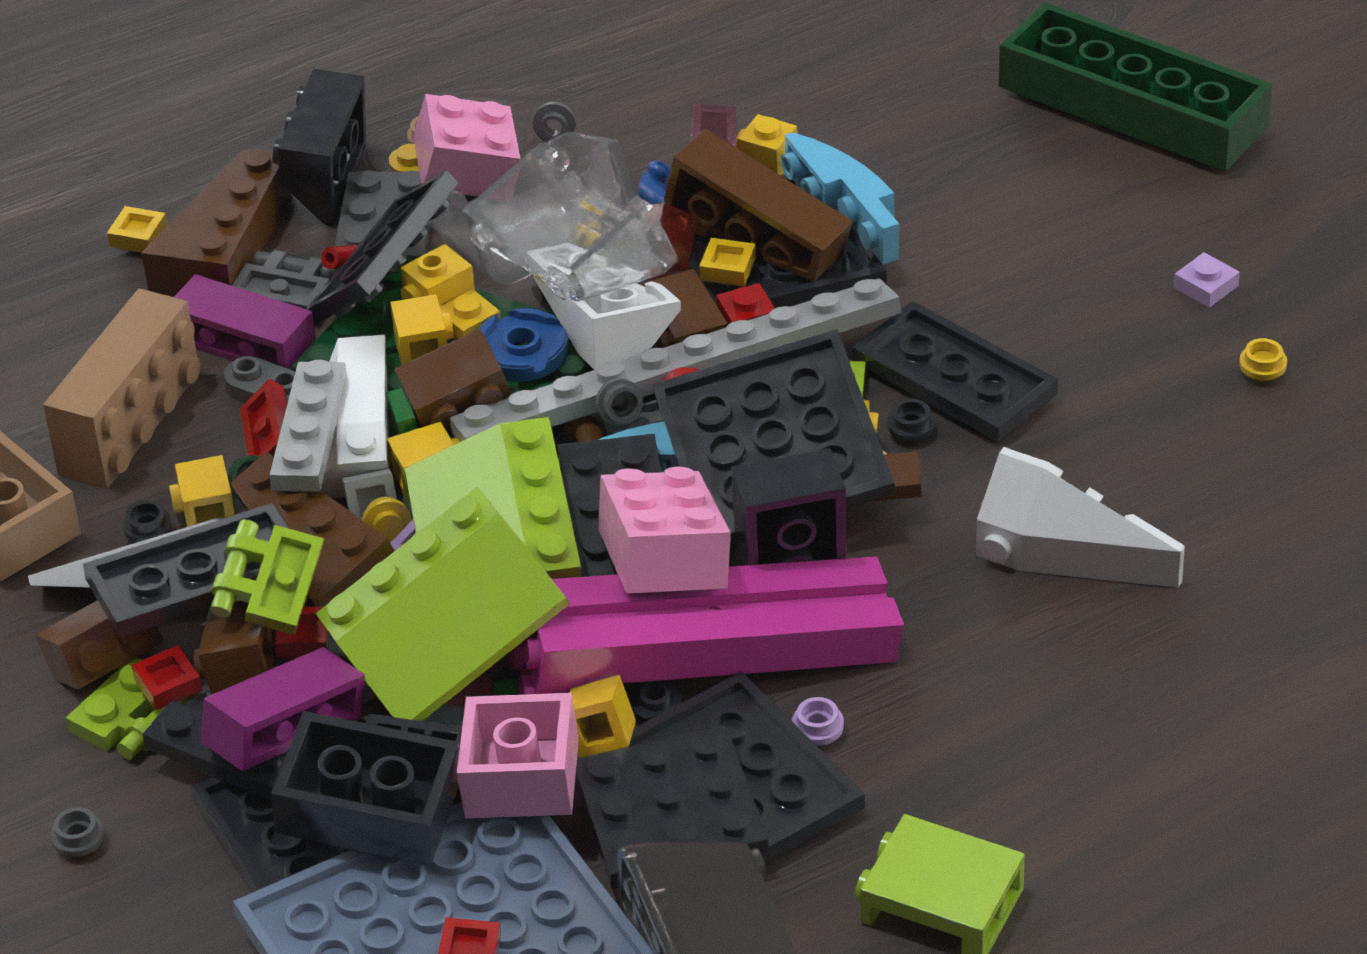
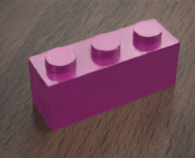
(244, 323)
(263, 712)

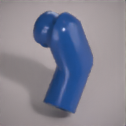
(654, 182)

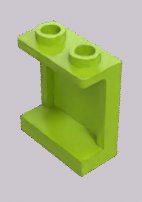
(943, 882)

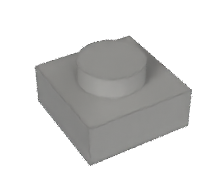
(364, 488)

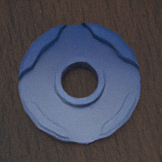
(532, 361)

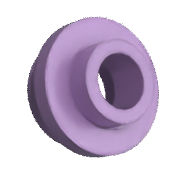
(819, 720)

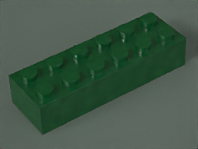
(1135, 86)

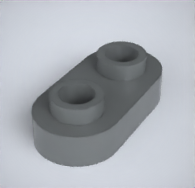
(249, 373)

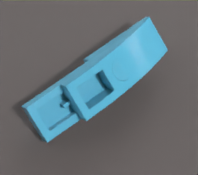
(847, 188)

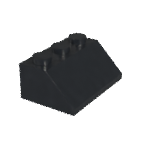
(323, 141)

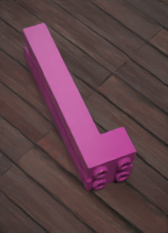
(762, 623)

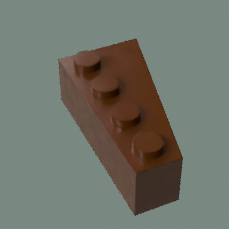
(755, 206)
(219, 226)
(349, 543)

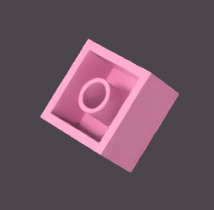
(467, 139)
(518, 755)

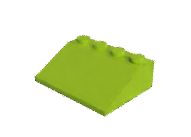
(520, 477)
(442, 608)

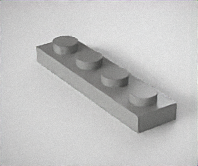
(308, 426)

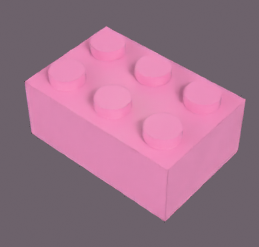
(663, 531)

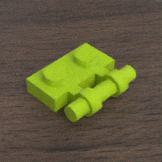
(283, 579)
(116, 714)

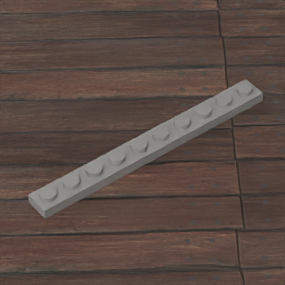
(576, 395)

